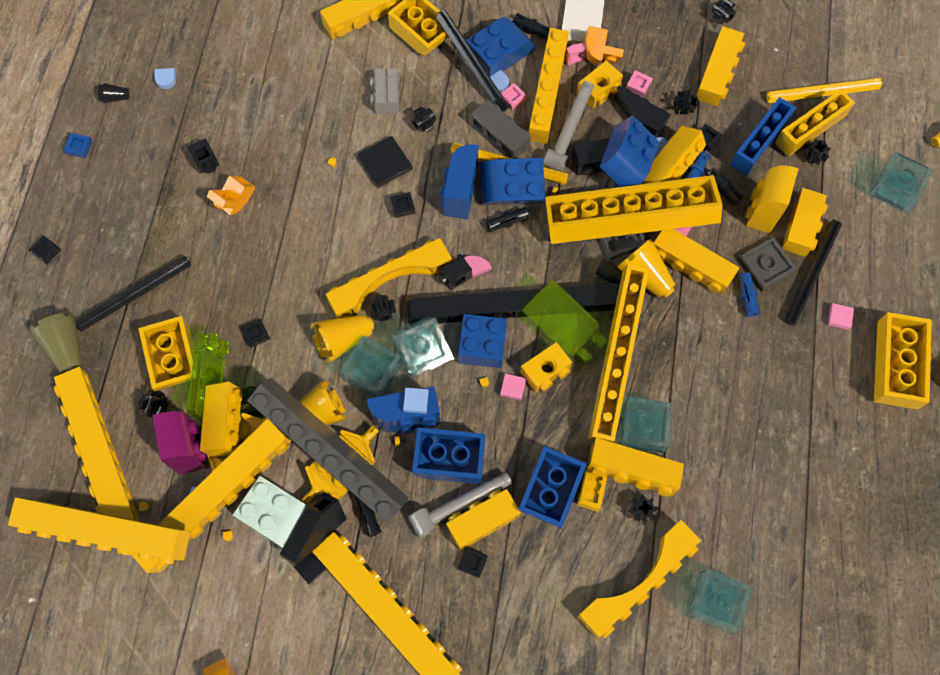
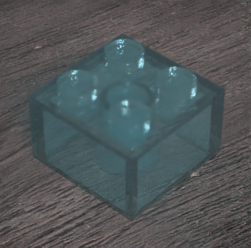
(901, 182)
(421, 346)
(371, 367)
(646, 424)
(719, 602)

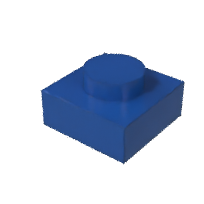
(78, 145)

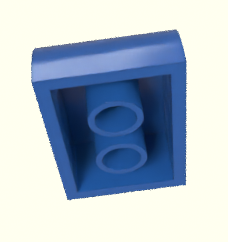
(500, 45)
(629, 153)
(512, 181)
(460, 182)
(389, 414)
(449, 455)
(552, 487)

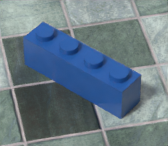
(762, 136)

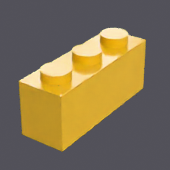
(805, 222)
(221, 419)
(482, 518)

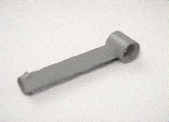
(556, 158)
(425, 521)

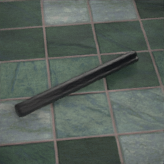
(472, 60)
(813, 272)
(132, 293)

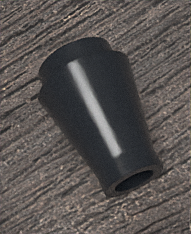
(112, 93)
(608, 272)

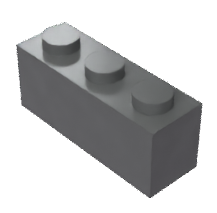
(500, 129)

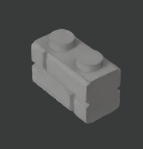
(385, 91)

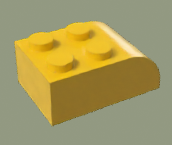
(417, 25)
(771, 198)
(168, 352)

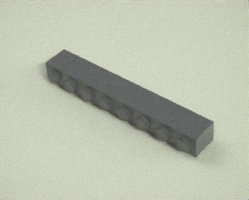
(328, 449)

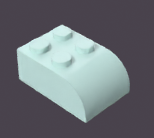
(270, 511)

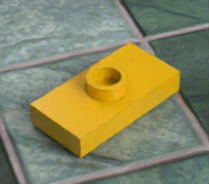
(591, 491)

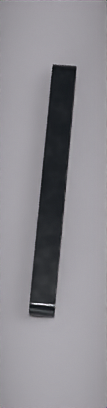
(505, 304)

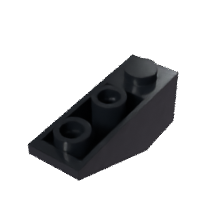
(651, 116)
(314, 526)

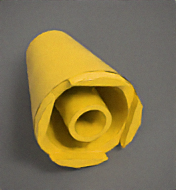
(659, 278)
(340, 335)
(324, 403)

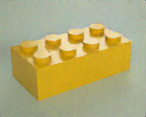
(903, 361)

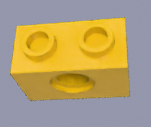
(604, 76)
(552, 357)

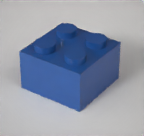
(482, 341)

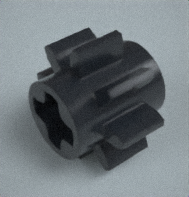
(723, 11)
(685, 102)
(423, 119)
(816, 151)
(382, 308)
(153, 402)
(639, 514)

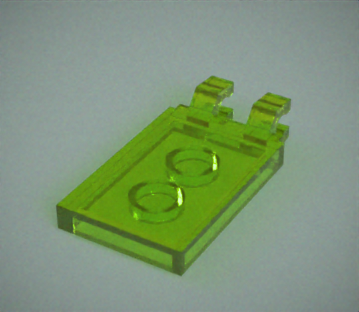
(564, 321)
(206, 370)

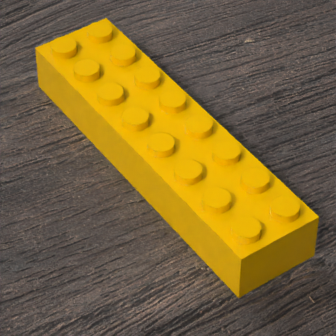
(633, 209)

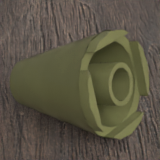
(59, 340)

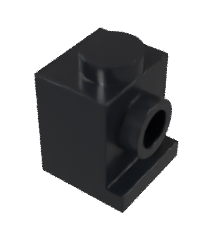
(203, 156)
(455, 273)

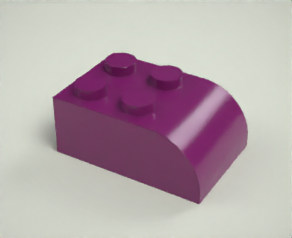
(179, 442)

